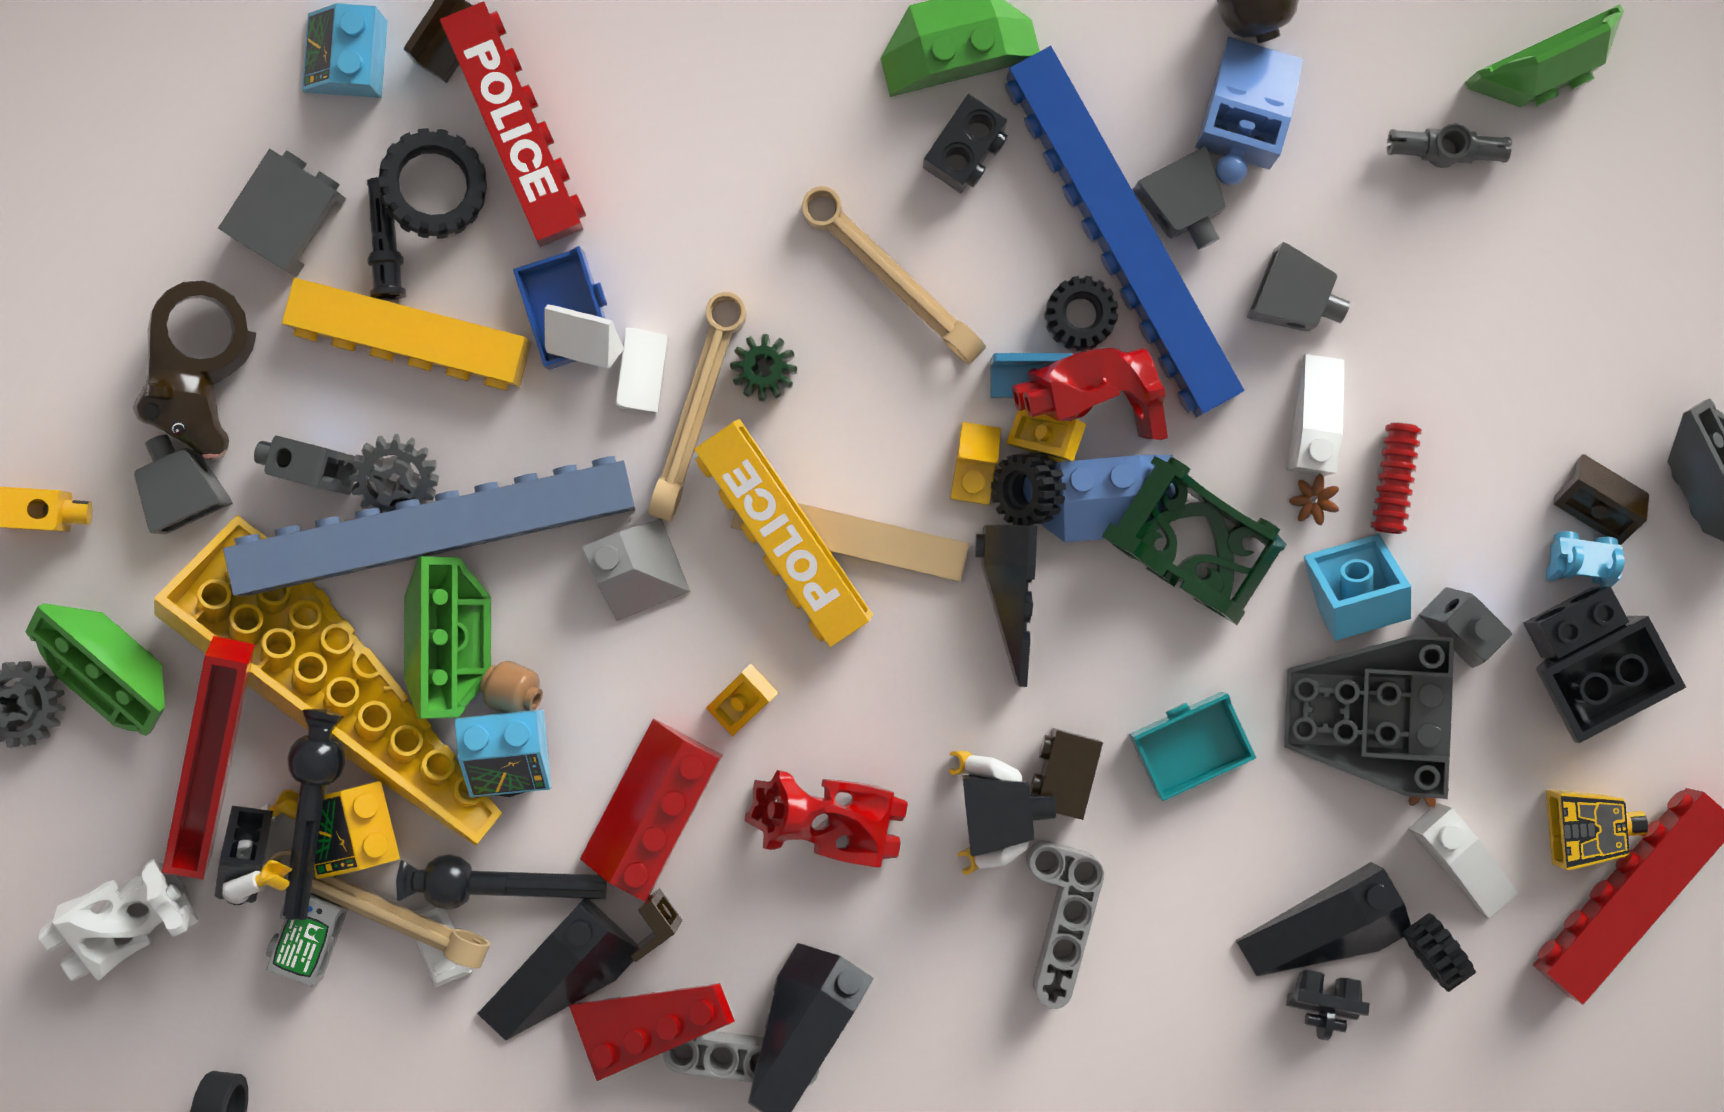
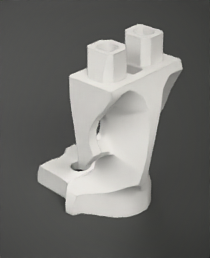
(94, 934)

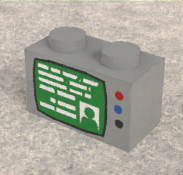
(306, 945)

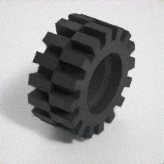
(1085, 289)
(1044, 489)
(1439, 952)

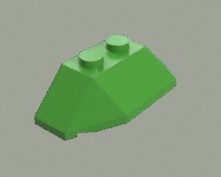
(955, 41)
(1551, 64)
(445, 636)
(101, 665)

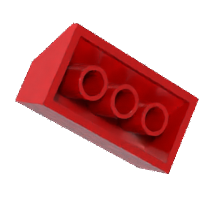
(650, 809)

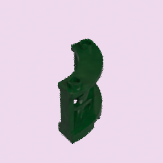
(1137, 536)

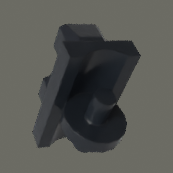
(1345, 1002)

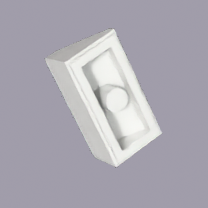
(581, 337)
(641, 370)

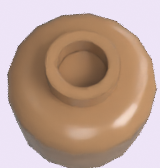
(511, 688)

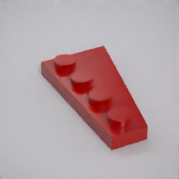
(641, 1026)

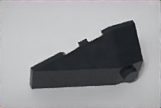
(807, 1014)

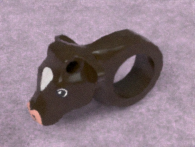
(180, 387)

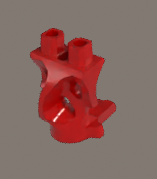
(1087, 378)
(861, 819)

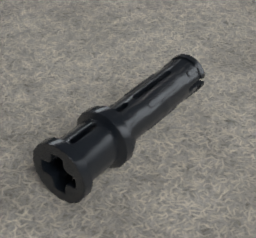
(385, 257)

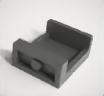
(281, 209)

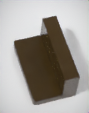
(429, 42)
(1603, 500)
(661, 919)

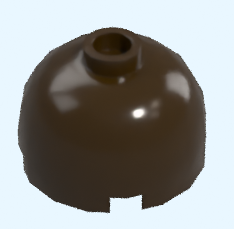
(1257, 17)

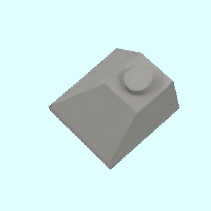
(636, 568)

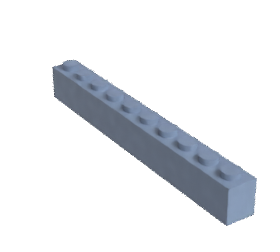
(428, 528)

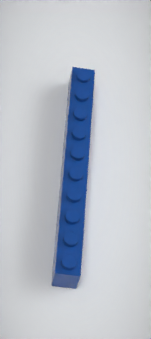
(1123, 232)

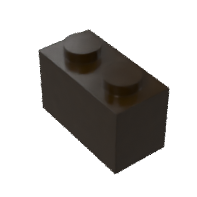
(1067, 771)

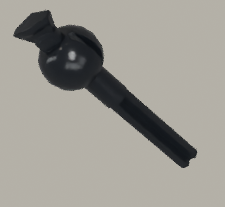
(314, 763)
(450, 882)

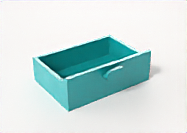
(1192, 745)

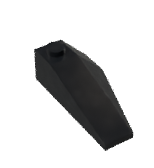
(1008, 567)
(1337, 923)
(568, 966)

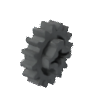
(381, 469)
(36, 699)

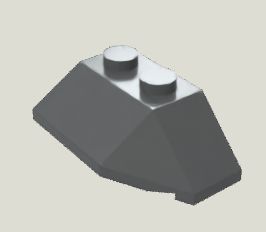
(1699, 465)

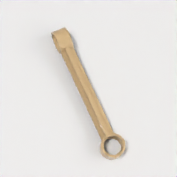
(954, 333)
(670, 485)
(457, 944)

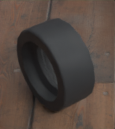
(221, 1093)

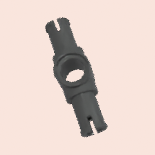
(1467, 145)

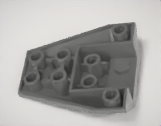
(1378, 713)

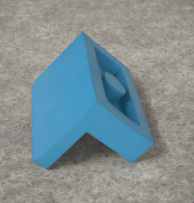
(1013, 369)

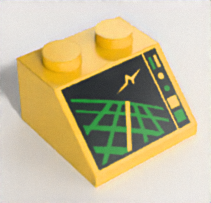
(354, 831)

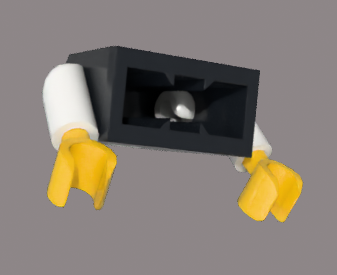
(998, 811)
(244, 851)

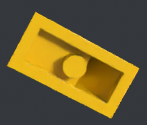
(1046, 435)
(975, 463)
(741, 700)

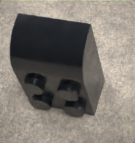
(1610, 678)

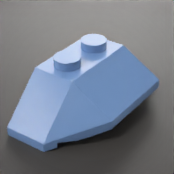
(1097, 494)

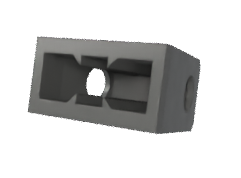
(1184, 197)
(1296, 292)
(306, 464)
(177, 487)
(1471, 623)

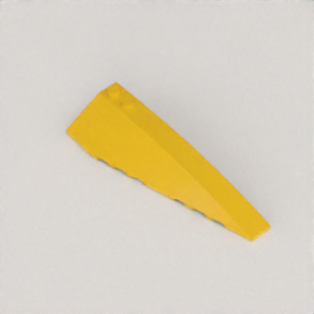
(316, 661)

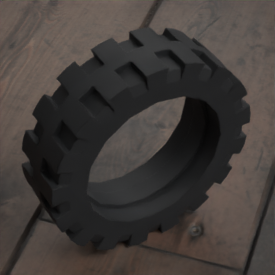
(432, 143)

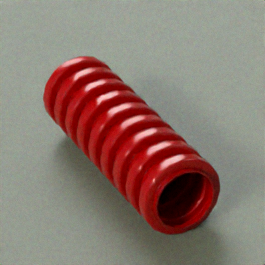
(1396, 478)

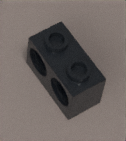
(959, 141)
(1576, 622)

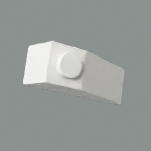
(1318, 417)
(1464, 858)

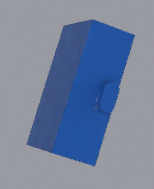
(560, 282)

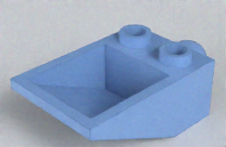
(1249, 108)

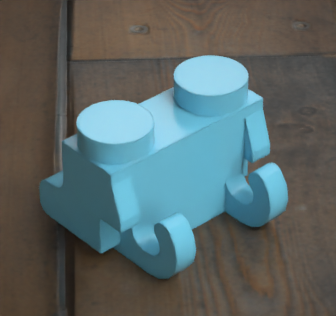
(1597, 559)

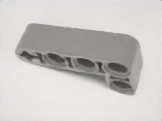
(1060, 927)
(703, 1063)

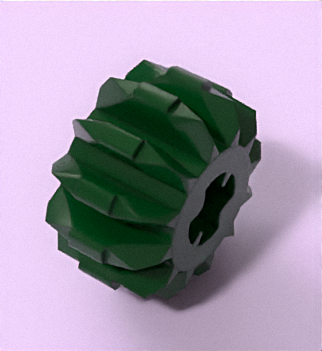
(750, 365)

